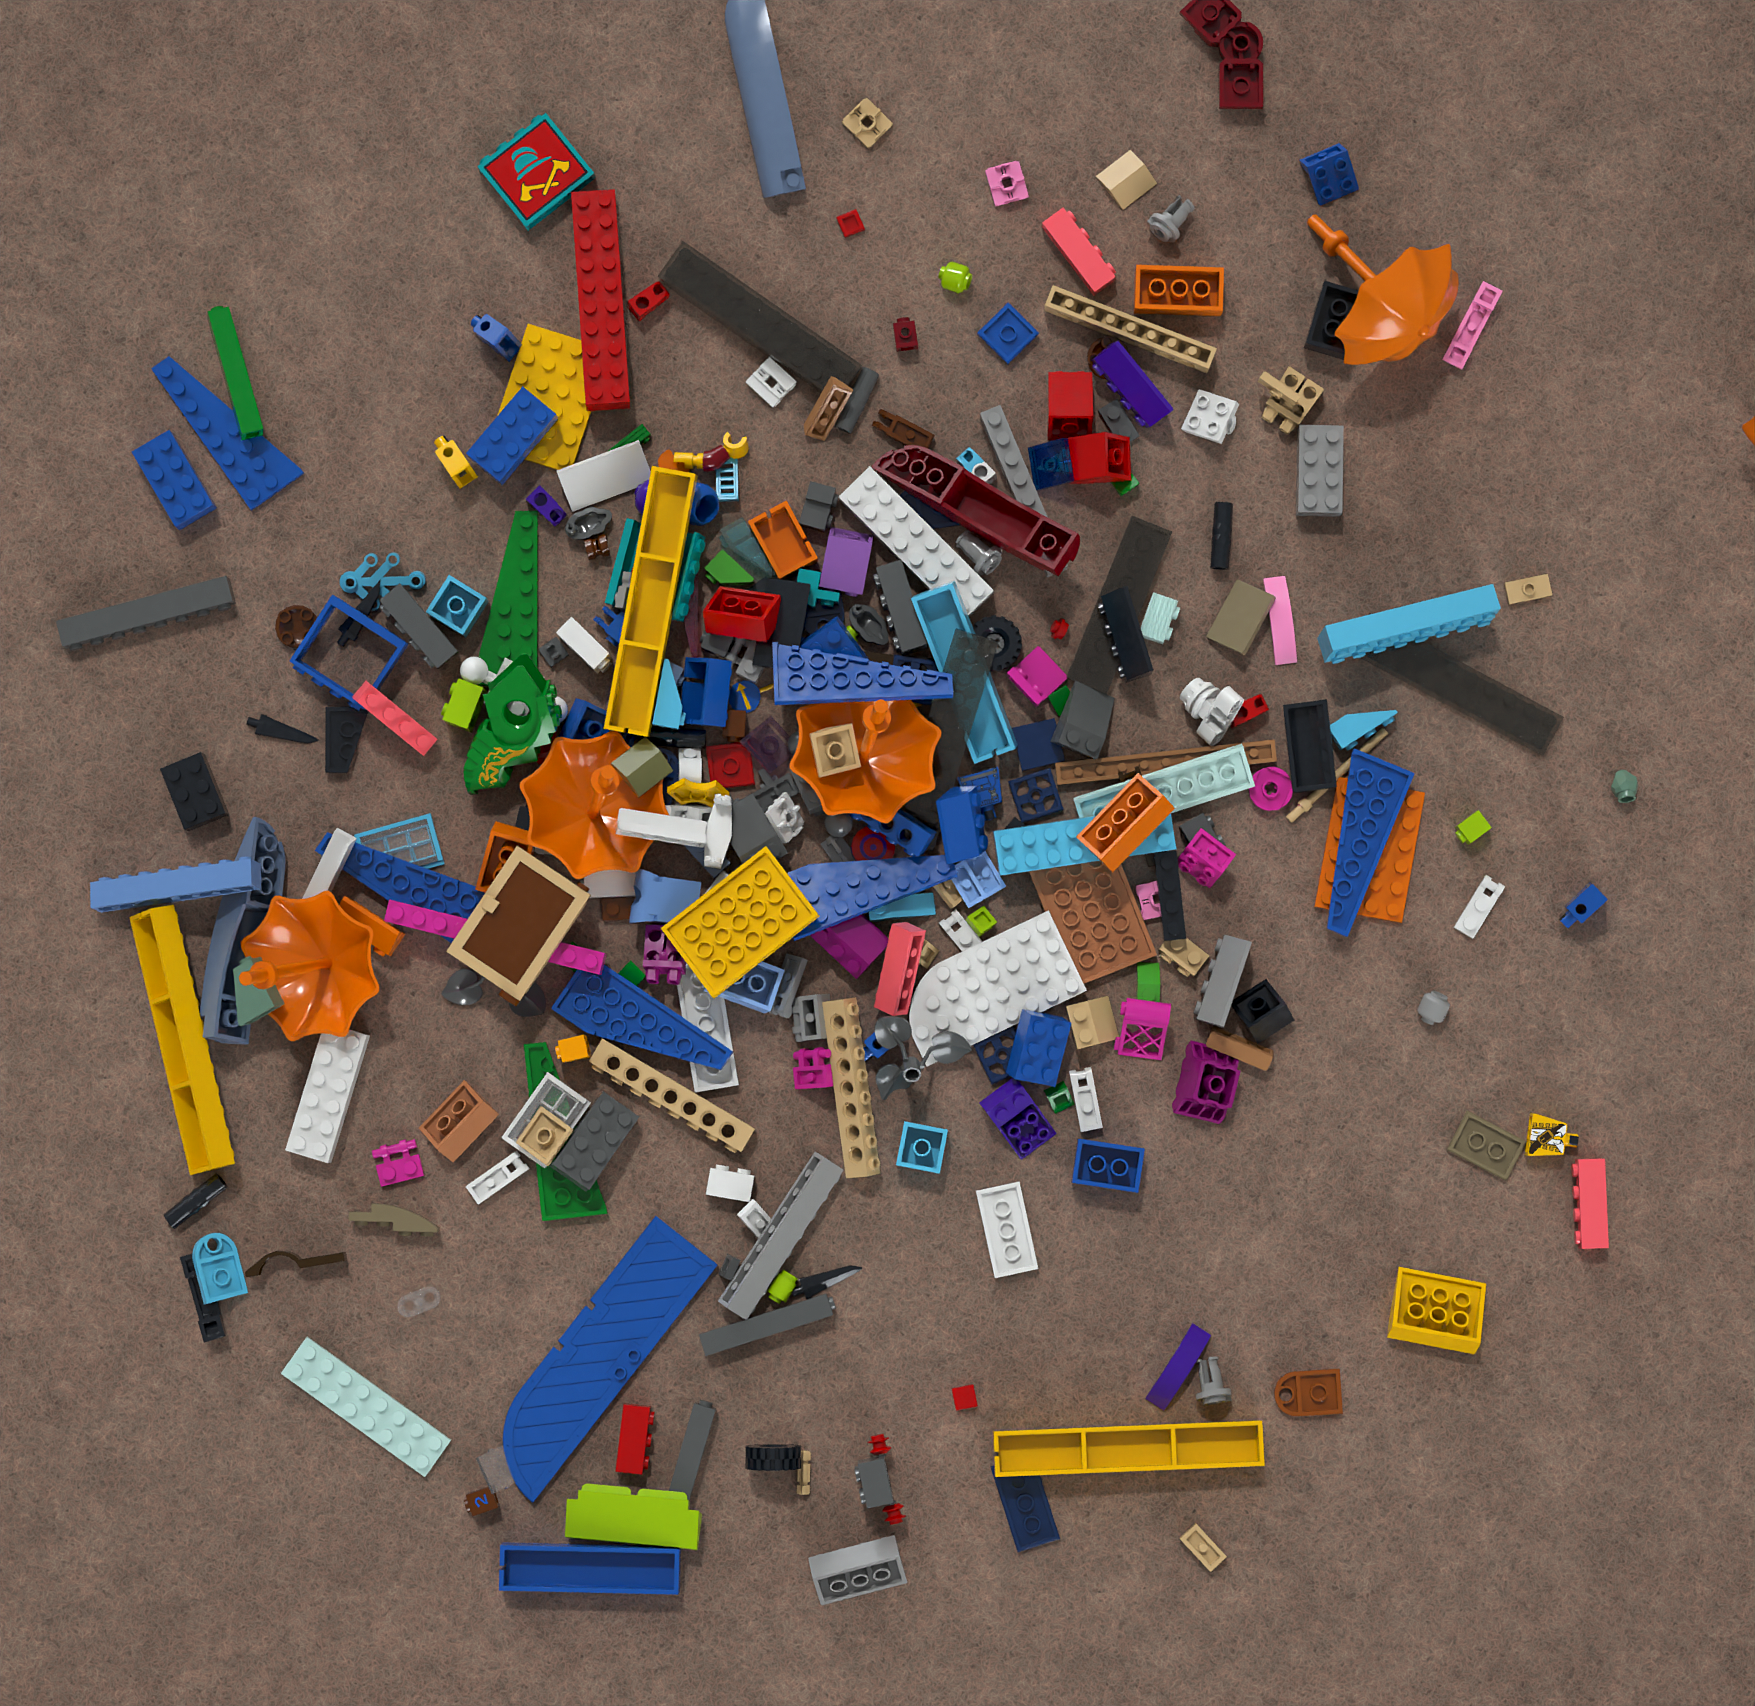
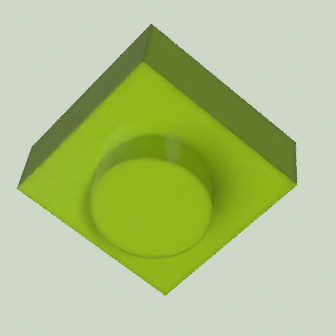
(981, 921)

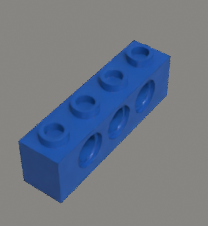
(921, 833)

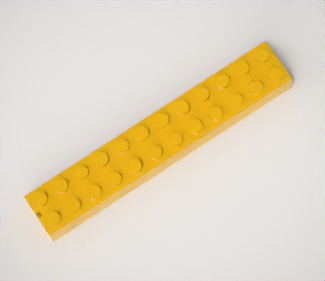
(650, 601)
(182, 1040)
(1128, 1448)

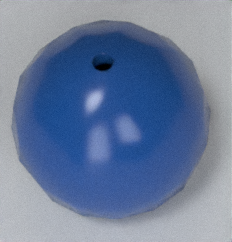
(704, 505)

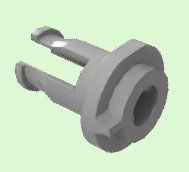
(1166, 225)
(984, 557)
(1213, 1391)

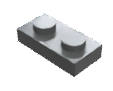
(1117, 420)

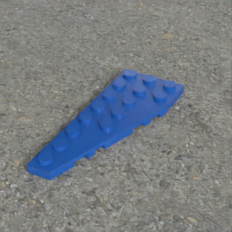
(857, 887)
(626, 1014)

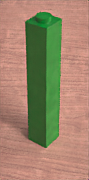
(235, 372)

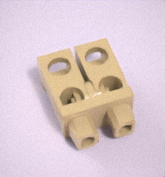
(1292, 414)

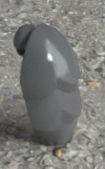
(587, 523)
(868, 624)

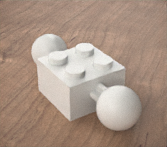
(476, 671)

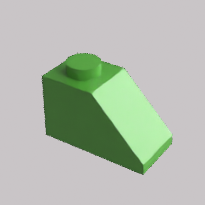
(727, 571)
(1148, 981)

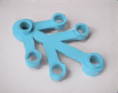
(360, 581)

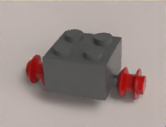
(876, 1481)

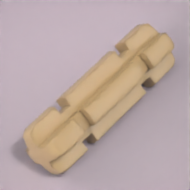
(803, 1474)

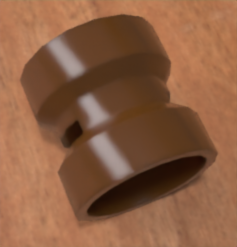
(592, 549)

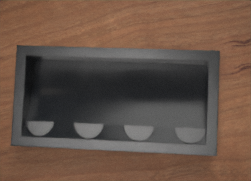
(789, 620)
(1310, 746)

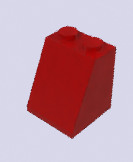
(1069, 404)
(1100, 458)

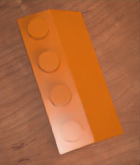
(1125, 822)

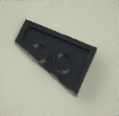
(342, 735)

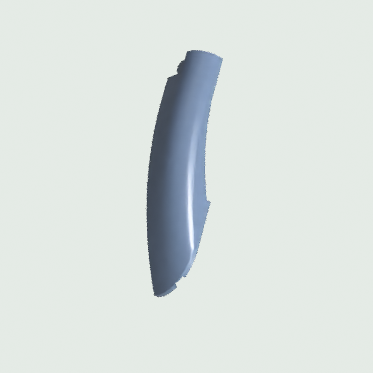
(763, 97)
(236, 919)

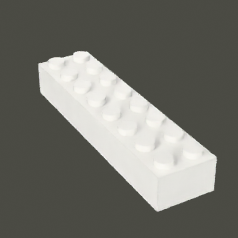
(912, 539)

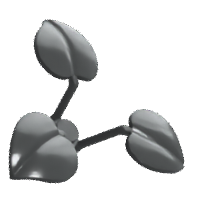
(465, 990)
(894, 1030)

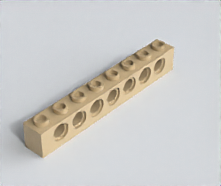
(1129, 329)
(607, 1050)
(851, 1088)

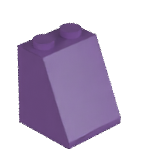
(846, 561)

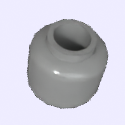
(1433, 1007)

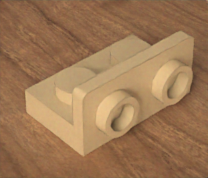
(1184, 954)

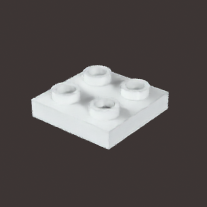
(1211, 416)

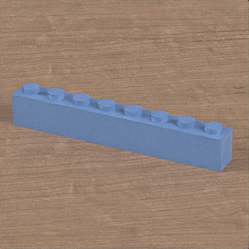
(175, 885)

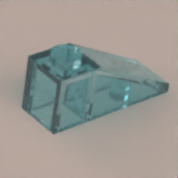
(743, 544)

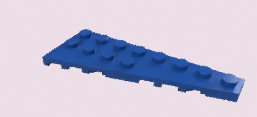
(250, 464)
(822, 677)

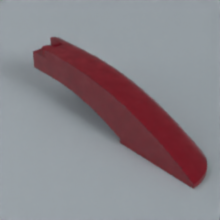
(980, 507)

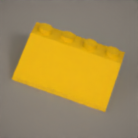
(1437, 1310)

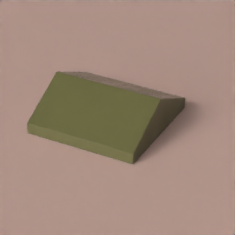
(642, 766)

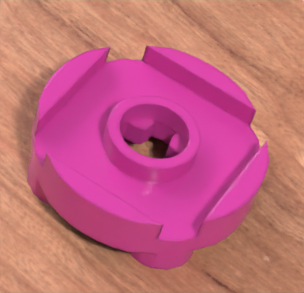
(1274, 800)

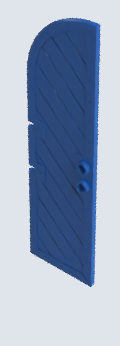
(600, 1353)

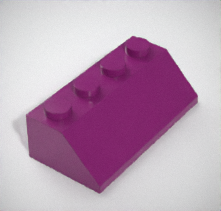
(853, 943)

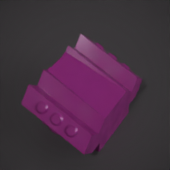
(1206, 1083)

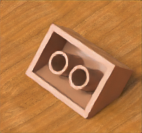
(458, 1121)

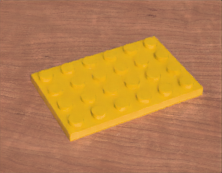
(553, 372)
(740, 922)

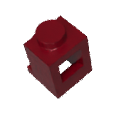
(907, 342)

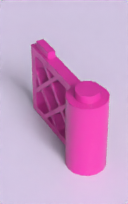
(1146, 1016)

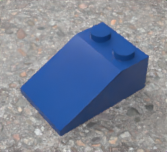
(588, 722)

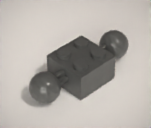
(836, 825)

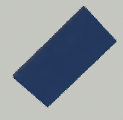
(1027, 1510)

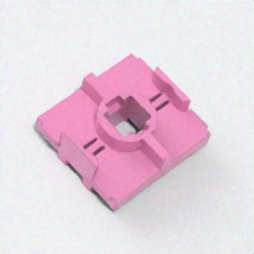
(1018, 187)
(1144, 892)

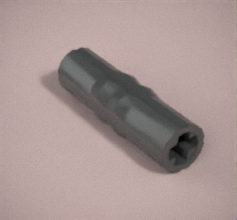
(857, 400)

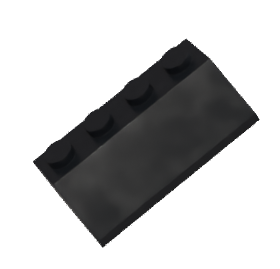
(1126, 635)

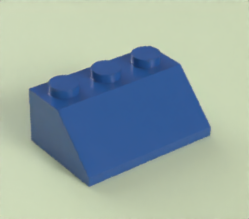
(961, 824)

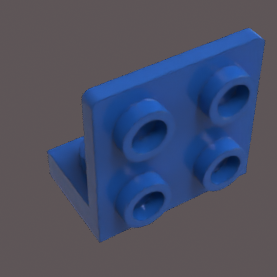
(1330, 173)

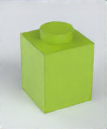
(1472, 828)

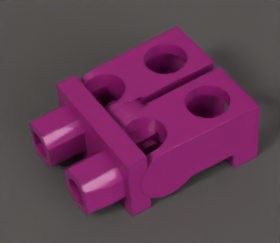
(661, 957)

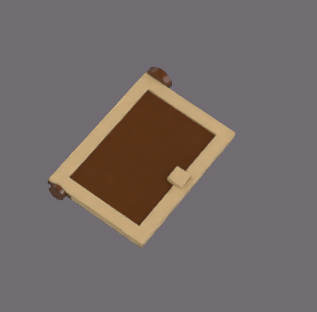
(519, 924)

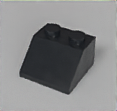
(1262, 1011)

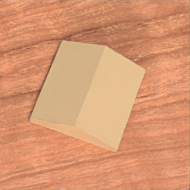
(1126, 179)
(835, 749)
(544, 1136)

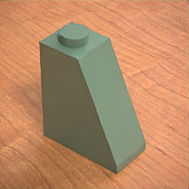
(251, 1001)

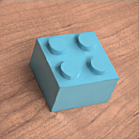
(457, 606)
(922, 1147)

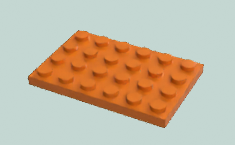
(1390, 882)

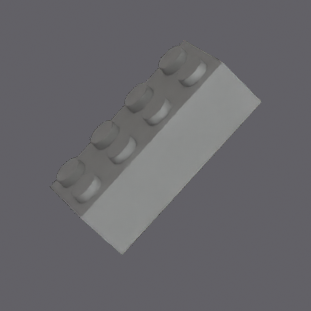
(1319, 470)

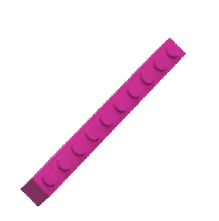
(450, 926)

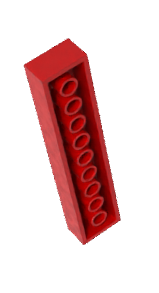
(600, 300)

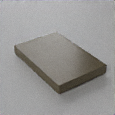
(1240, 617)
(1486, 1145)

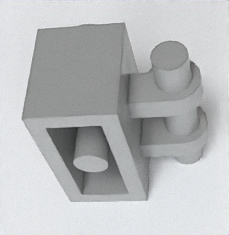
(745, 667)
(809, 1017)

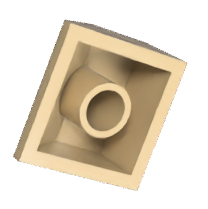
(1092, 1022)

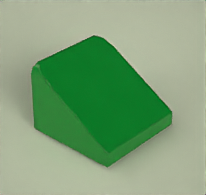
(1125, 486)
(1059, 698)
(632, 973)
(1059, 1097)

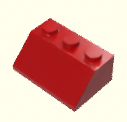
(742, 614)

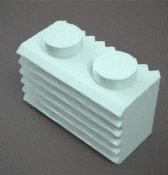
(1158, 618)

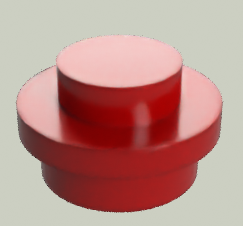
(1059, 628)

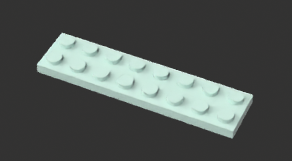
(1184, 783)
(366, 1406)

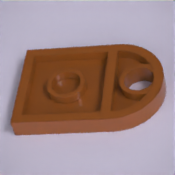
(1312, 1392)

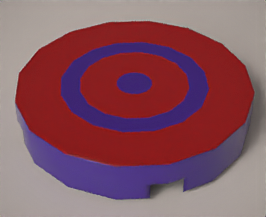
(871, 846)

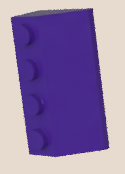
(1131, 384)

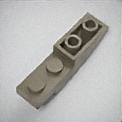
(403, 1220)

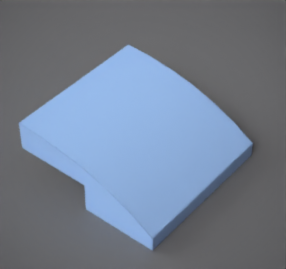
(977, 879)

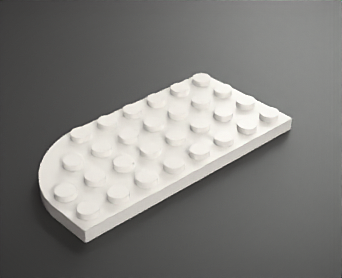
(992, 983)

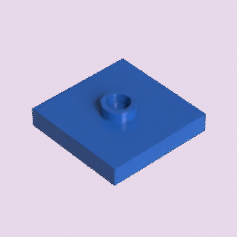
(1008, 333)

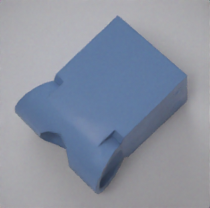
(661, 897)

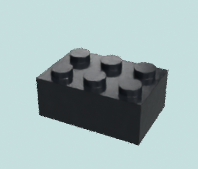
(1330, 311)
(194, 791)

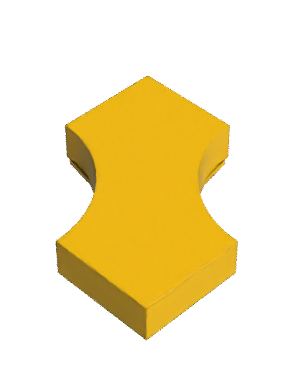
(687, 792)

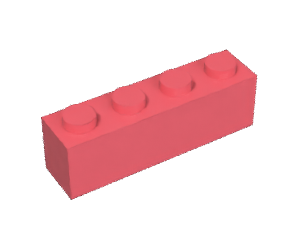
(1078, 251)
(394, 718)
(899, 968)
(1591, 1203)

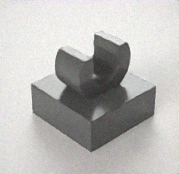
(553, 652)
(729, 1267)

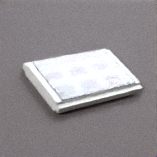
(554, 1097)

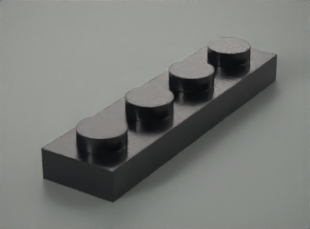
(1170, 895)

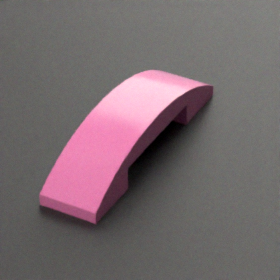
(1472, 325)
(1281, 621)

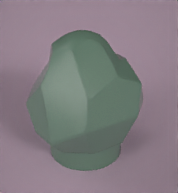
(1624, 786)

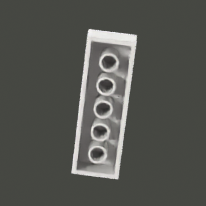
(327, 1095)

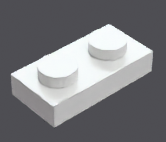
(754, 1218)

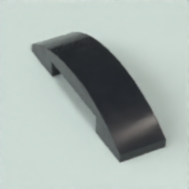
(209, 1314)

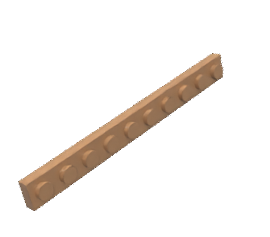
(1109, 767)

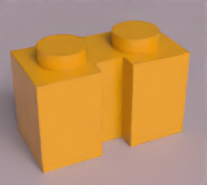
(573, 1049)

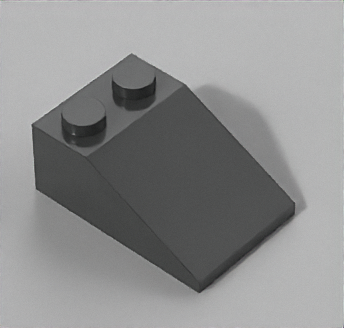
(1084, 721)
(753, 830)

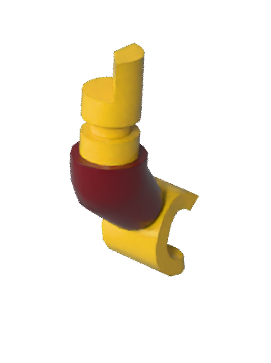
(715, 458)

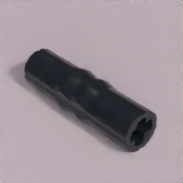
(1221, 535)
(677, 738)
(195, 1201)

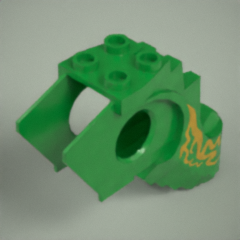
(510, 738)

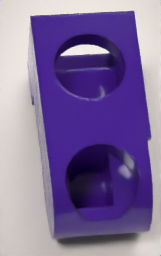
(546, 506)

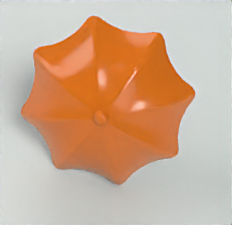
(1396, 306)
(893, 752)
(577, 806)
(315, 961)

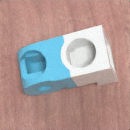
(975, 464)

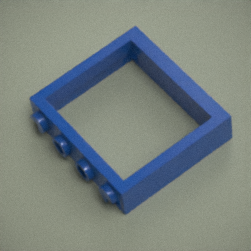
(319, 678)

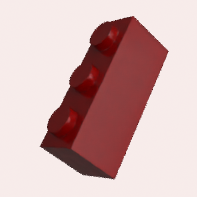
(634, 1438)

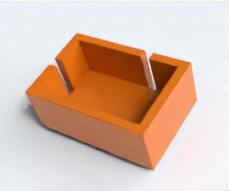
(783, 541)

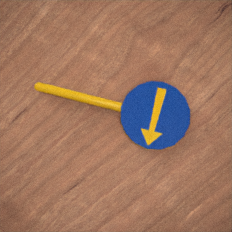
(746, 695)

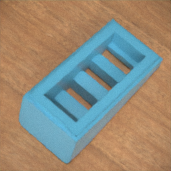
(728, 497)

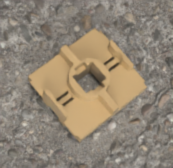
(868, 110)

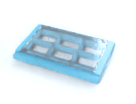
(409, 840)

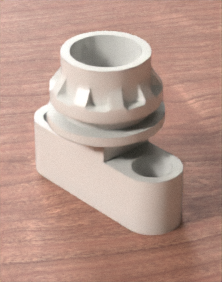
(1213, 706)

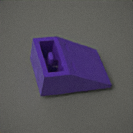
(1018, 1118)

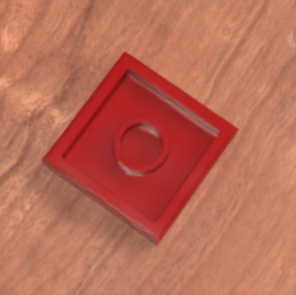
(730, 765)

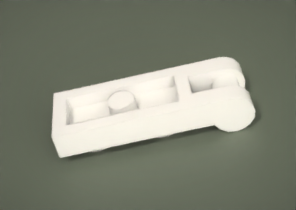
(1478, 907)
(964, 936)
(1086, 1100)
(496, 1178)

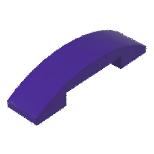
(1178, 1367)

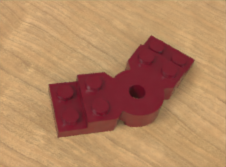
(1240, 71)

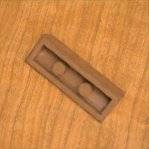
(827, 409)
(1239, 1048)

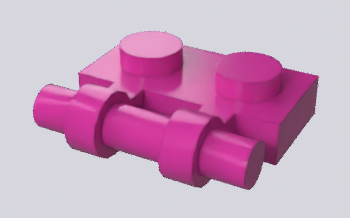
(812, 1076)
(401, 1169)

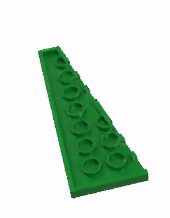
(514, 609)
(557, 1194)

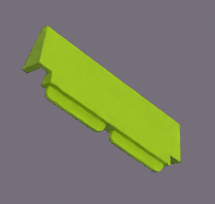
(640, 1519)

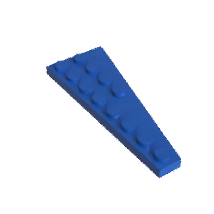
(1369, 812)
(408, 882)

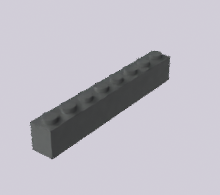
(146, 612)

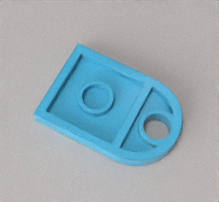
(218, 1270)

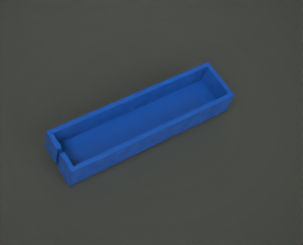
(589, 1568)

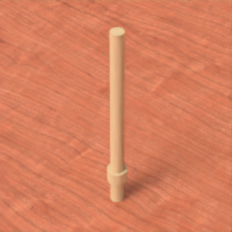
(1305, 804)

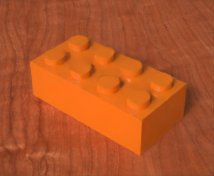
(1178, 290)

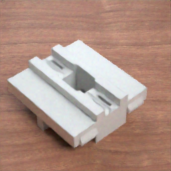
(768, 369)
(785, 817)

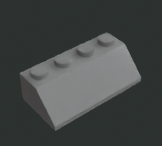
(1222, 981)
(857, 1570)

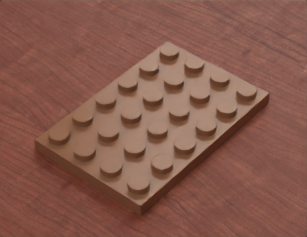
(1094, 917)

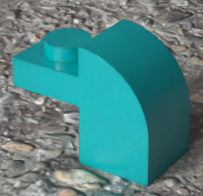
(826, 598)

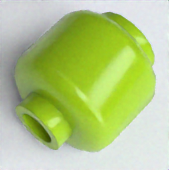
(955, 277)

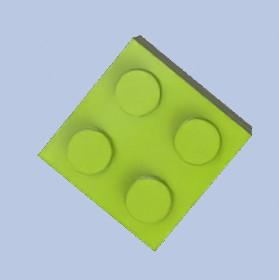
(463, 705)

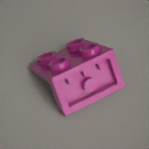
(1037, 676)
(1205, 858)

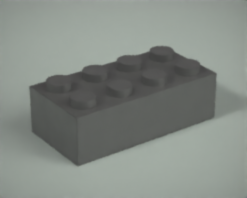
(902, 614)
(418, 625)
(594, 1141)

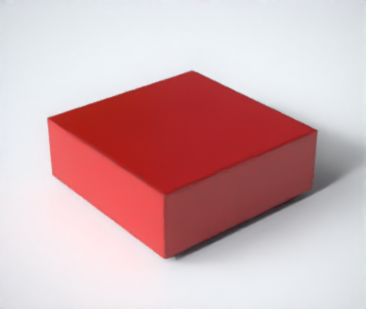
(850, 223)
(964, 1397)

